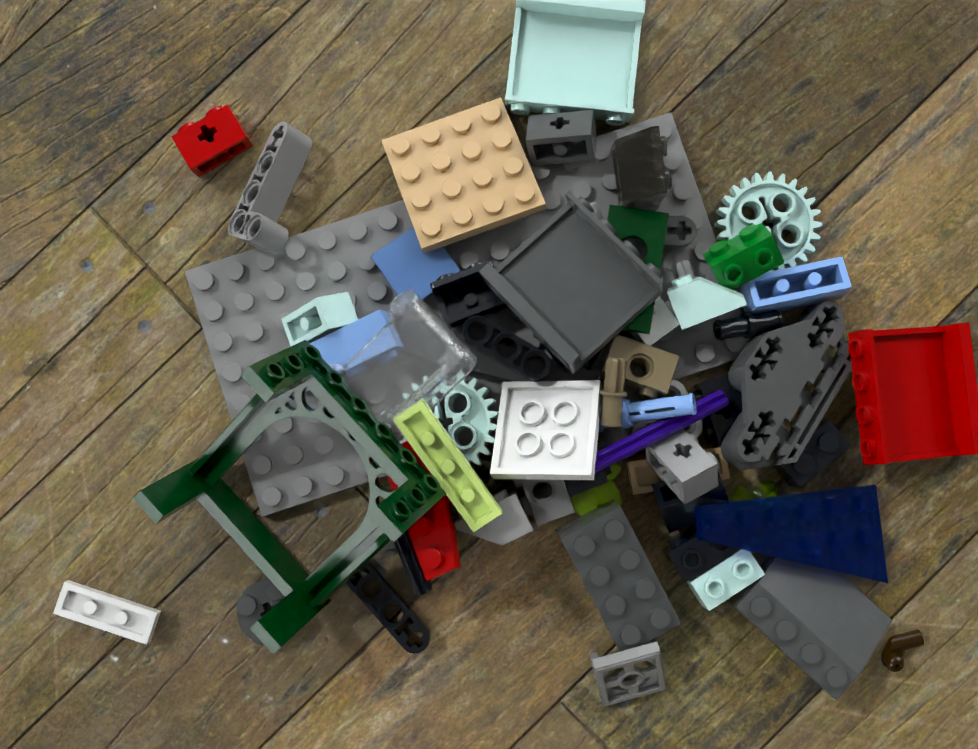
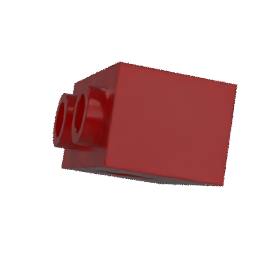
(228, 141)

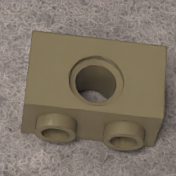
(657, 364)

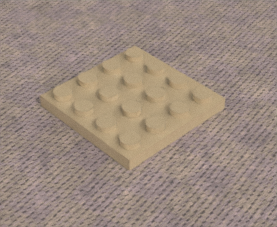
(463, 175)

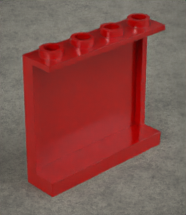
(915, 393)

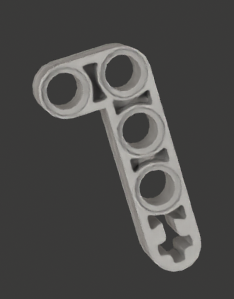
(269, 190)

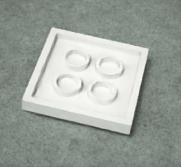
(547, 430)

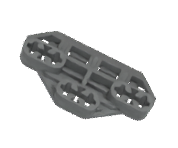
(776, 387)

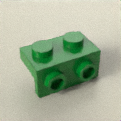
(743, 256)

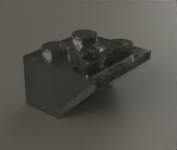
(640, 169)

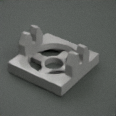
(649, 680)

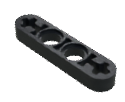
(389, 596)

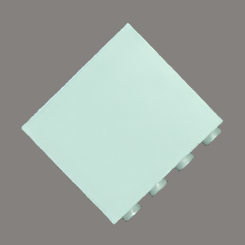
(575, 57)

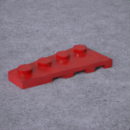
(434, 535)

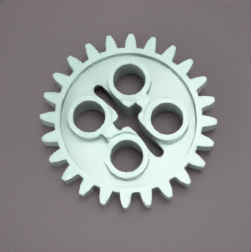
(796, 218)
(475, 416)

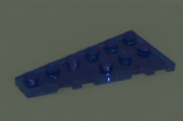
(814, 528)

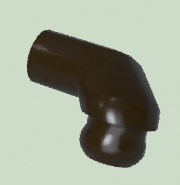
(897, 645)

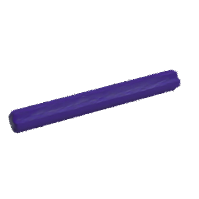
(658, 431)

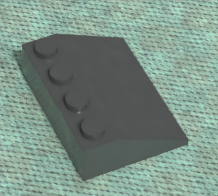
(814, 620)

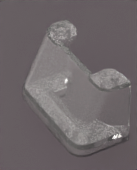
(408, 361)

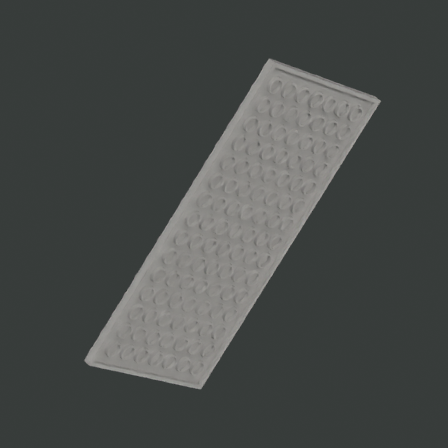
(250, 293)

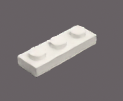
(107, 612)

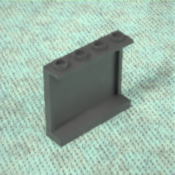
(575, 283)

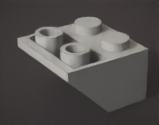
(504, 528)

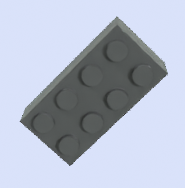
(618, 576)

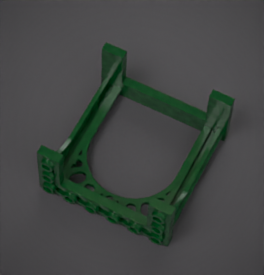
(275, 382)

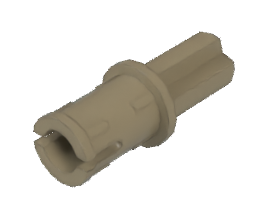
(613, 392)

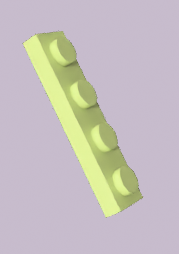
(447, 465)

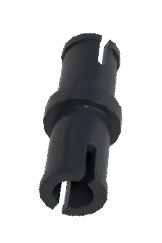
(747, 325)

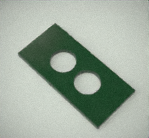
(651, 230)

